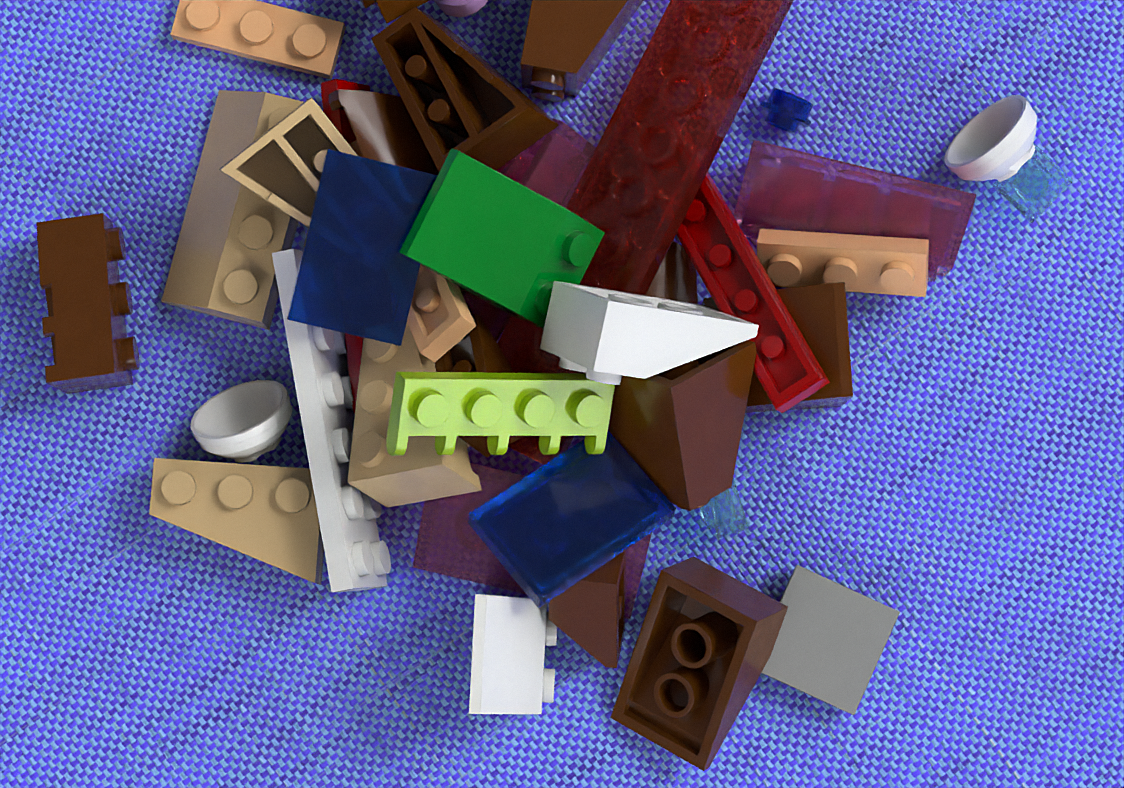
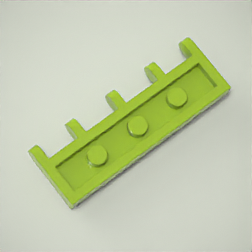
(498, 408)

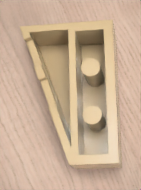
(289, 160)
(244, 507)

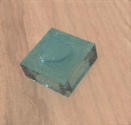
(1034, 185)
(725, 513)

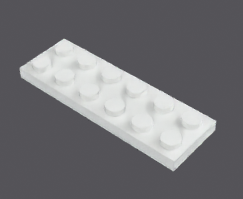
(324, 394)

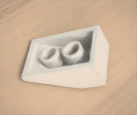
(632, 334)
(510, 656)

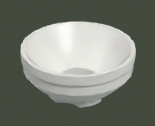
(994, 141)
(243, 420)

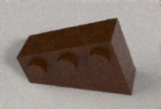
(457, 94)
(86, 304)

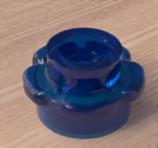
(786, 110)

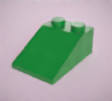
(499, 238)

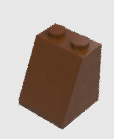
(568, 43)
(823, 321)
(687, 423)

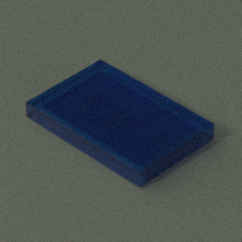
(351, 258)
(570, 518)

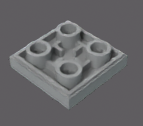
(829, 639)

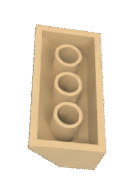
(228, 230)

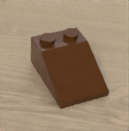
(696, 659)

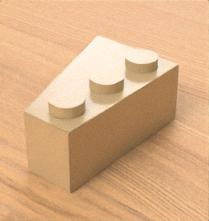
(420, 471)

